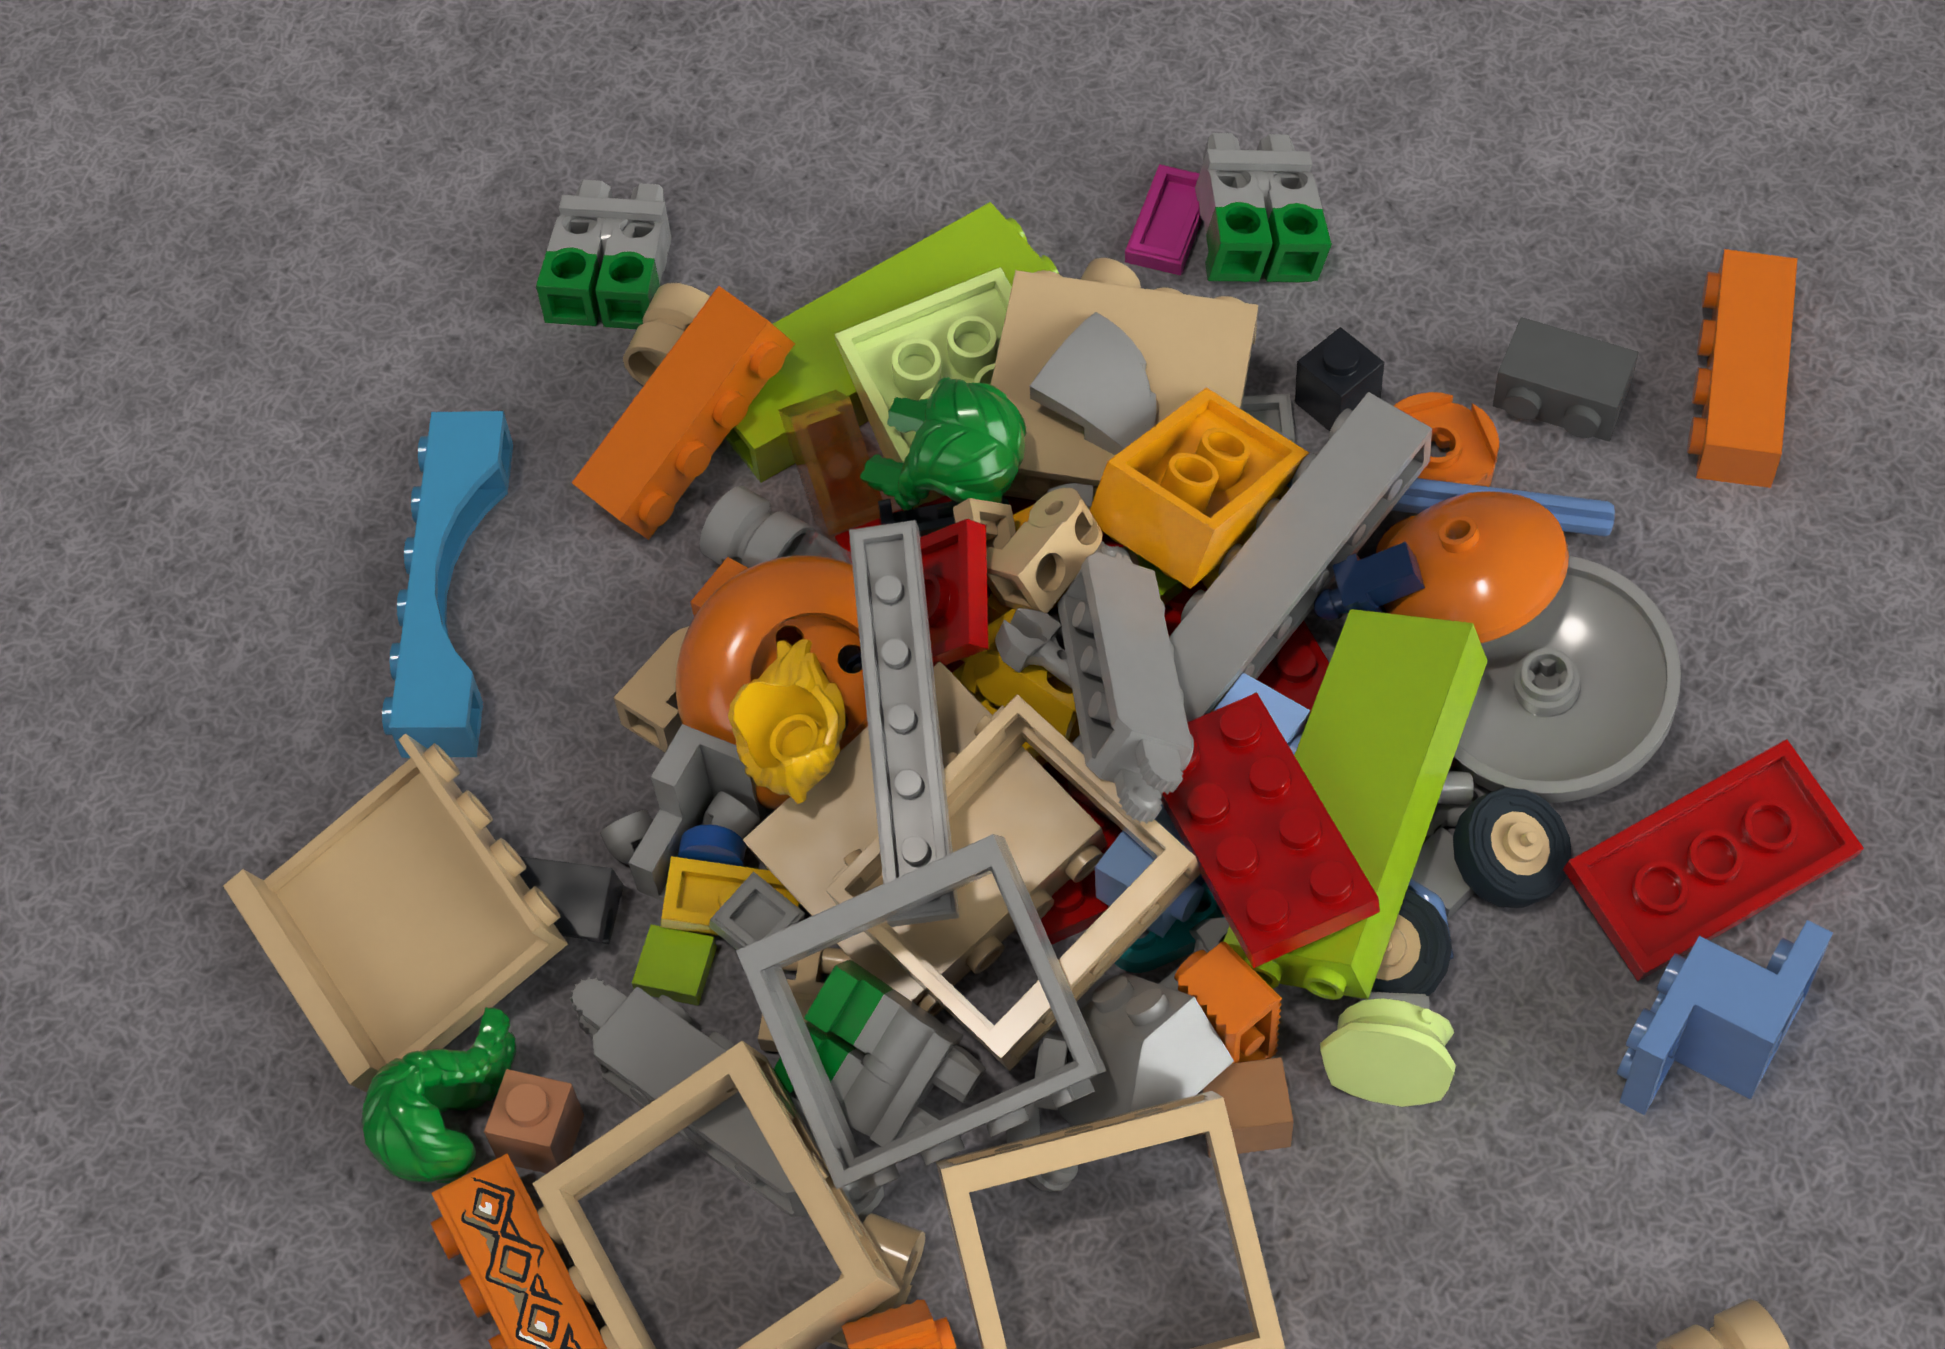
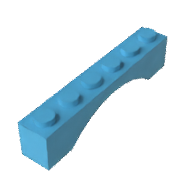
(463, 478)

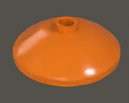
(1484, 561)

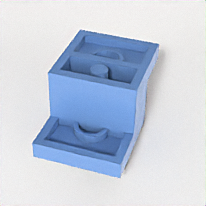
(1720, 1015)

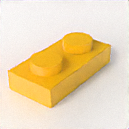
(701, 888)

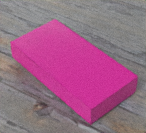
(1166, 222)

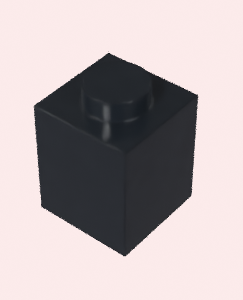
(1336, 377)

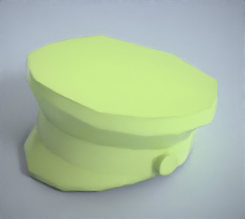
(1390, 1053)

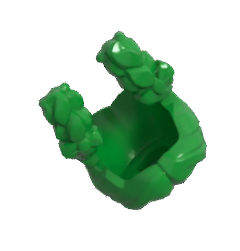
(962, 447)
(410, 1093)

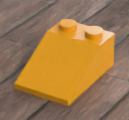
(1193, 486)

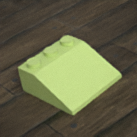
(918, 344)

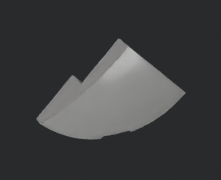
(1099, 384)

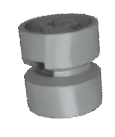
(748, 530)

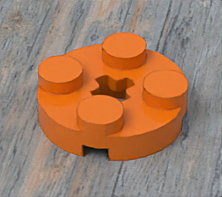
(1465, 431)

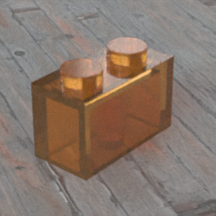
(830, 461)

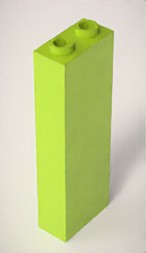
(815, 365)
(1379, 764)

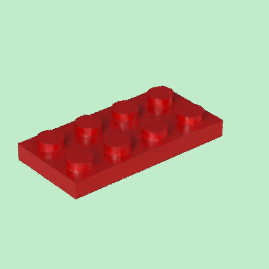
(1264, 836)
(1712, 859)

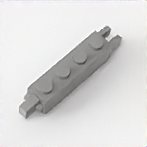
(1125, 680)
(652, 1047)

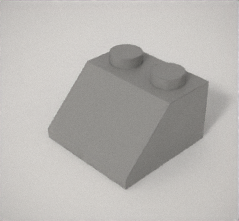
(1152, 1048)

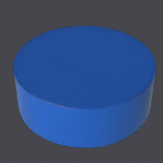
(712, 844)

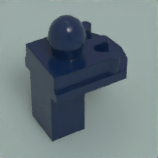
(1370, 582)

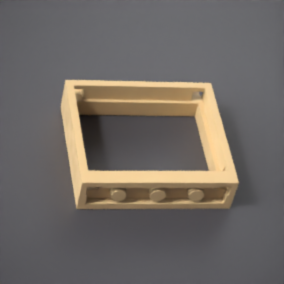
(1098, 946)
(745, 1070)
(1097, 1141)

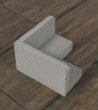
(685, 785)

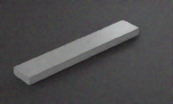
(901, 708)

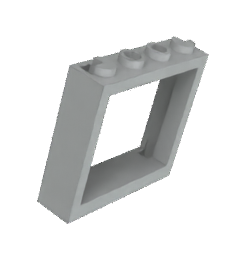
(767, 957)

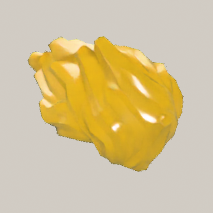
(789, 723)

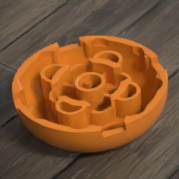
(736, 641)

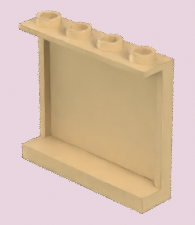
(1182, 337)
(1020, 801)
(400, 918)

